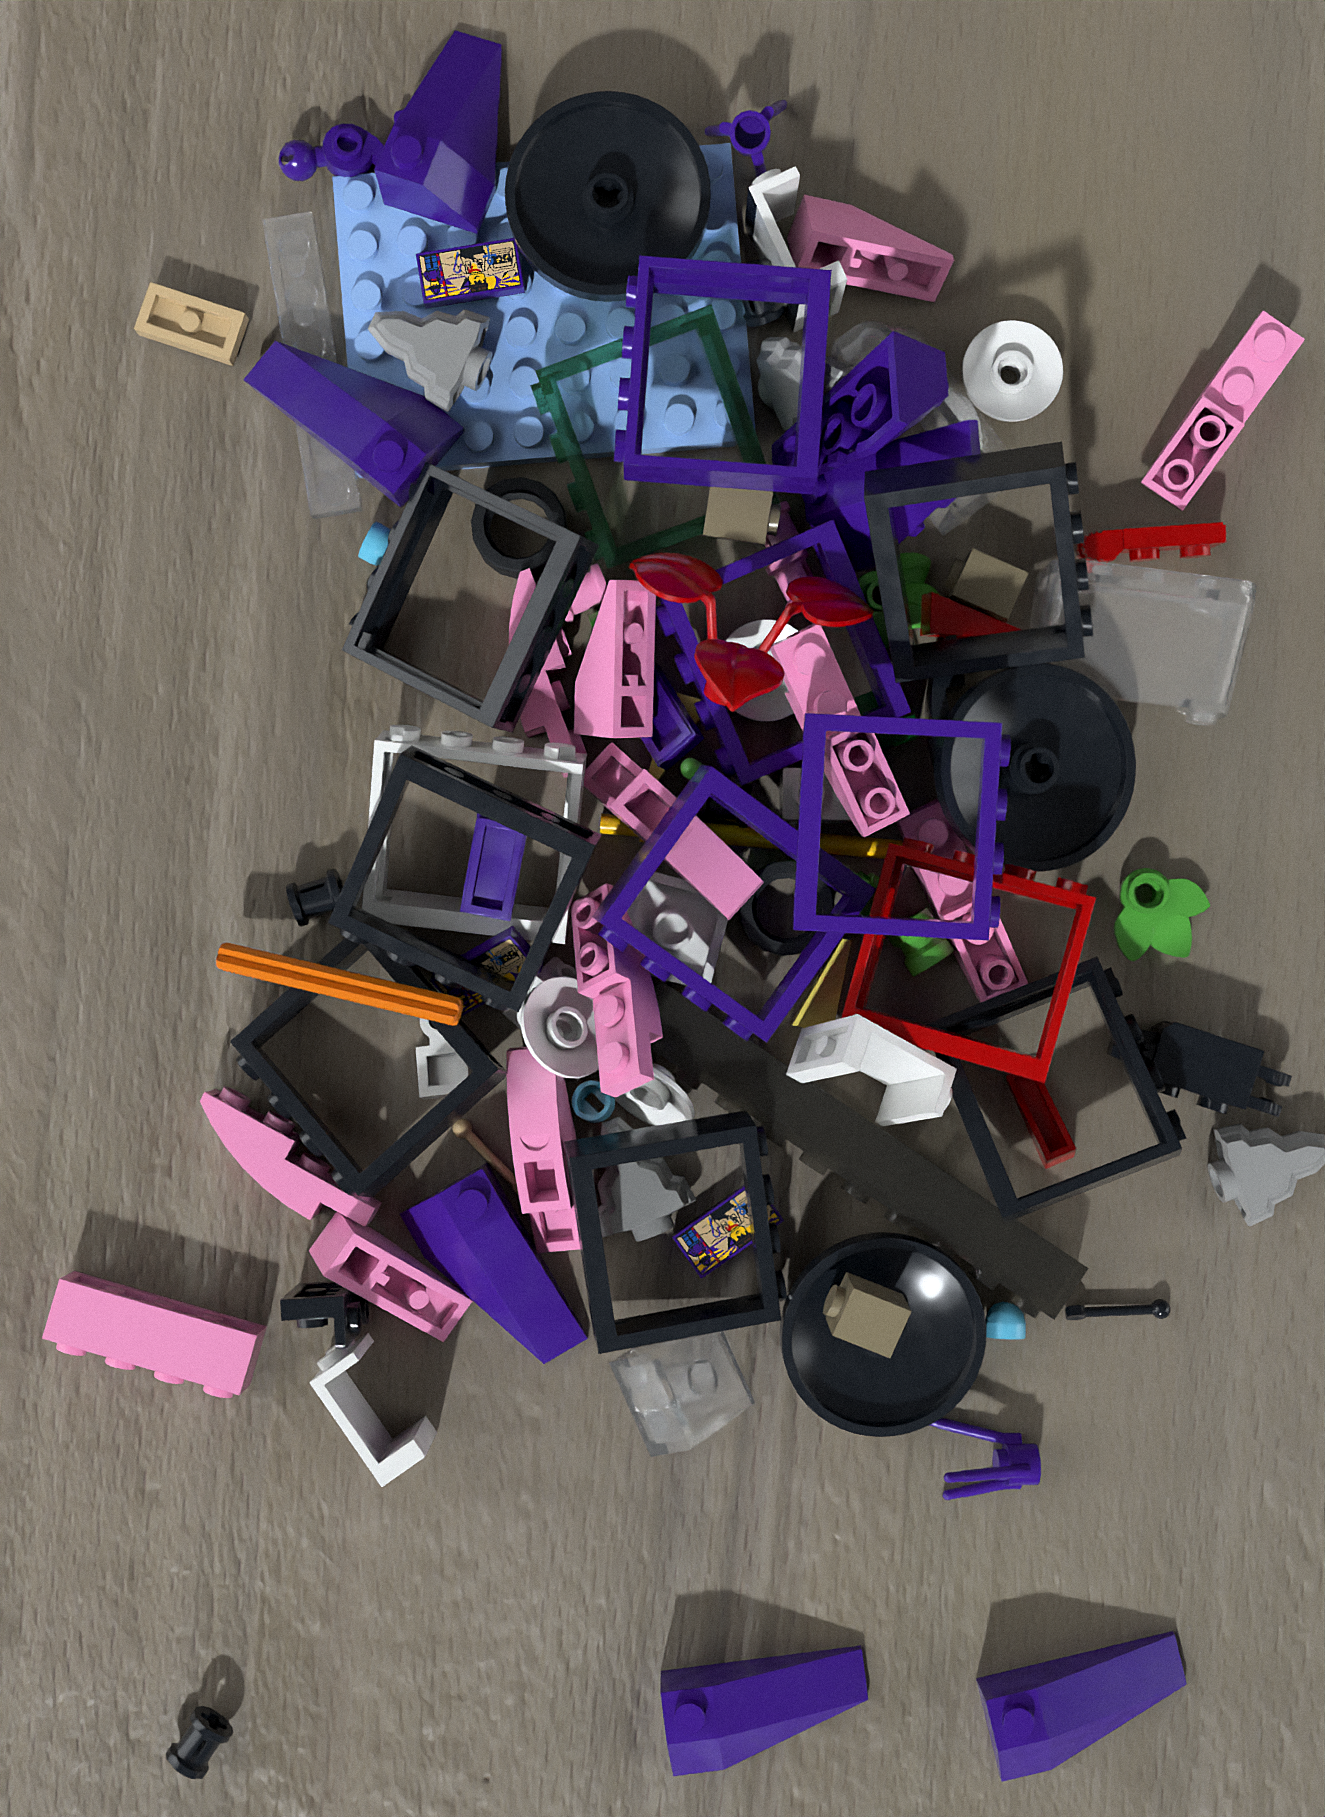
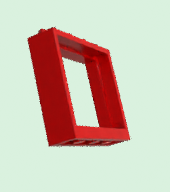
(1012, 880)

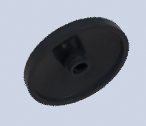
(601, 187)
(1065, 771)
(933, 1357)

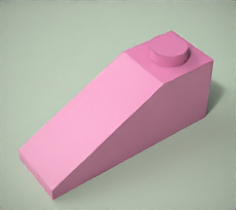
(868, 249)
(618, 666)
(388, 1276)

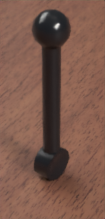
(1159, 1309)

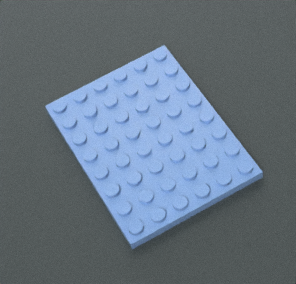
(541, 329)

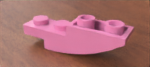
(1222, 410)
(547, 699)
(852, 759)
(696, 856)
(990, 964)
(622, 999)
(538, 1128)
(267, 1151)

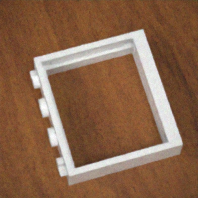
(444, 911)

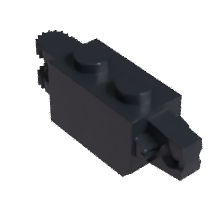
(1207, 1066)

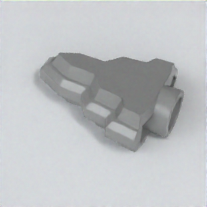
(437, 350)
(780, 377)
(1262, 1167)
(639, 1194)

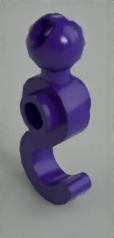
(345, 153)

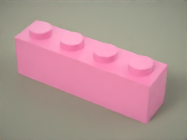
(154, 1334)

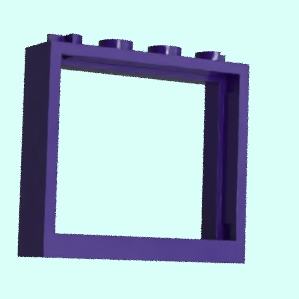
(737, 282)
(863, 635)
(711, 783)
(988, 853)

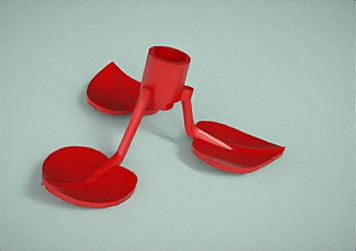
(730, 668)

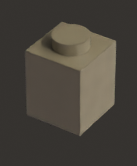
(741, 515)
(985, 584)
(866, 1314)

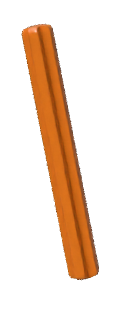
(340, 983)

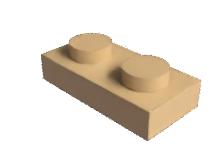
(191, 323)

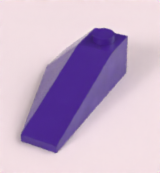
(446, 138)
(874, 402)
(359, 418)
(841, 491)
(489, 1255)
(1068, 1703)
(746, 1706)

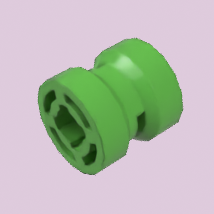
(921, 951)

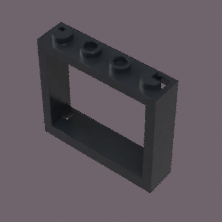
(963, 478)
(536, 630)
(498, 805)
(1143, 1077)
(315, 1134)
(660, 1142)

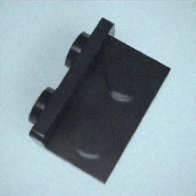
(317, 1301)

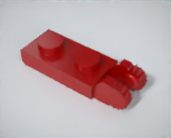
(1147, 542)

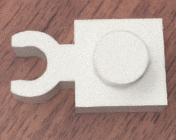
(438, 1065)

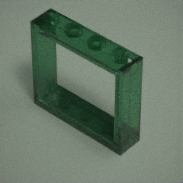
(568, 448)

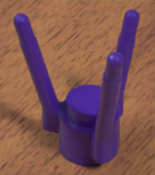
(750, 132)
(1012, 1465)

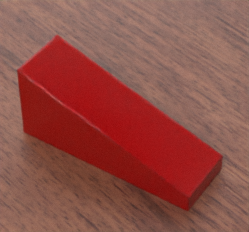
(946, 617)
(1042, 1120)

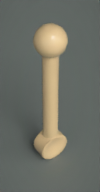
(463, 1129)

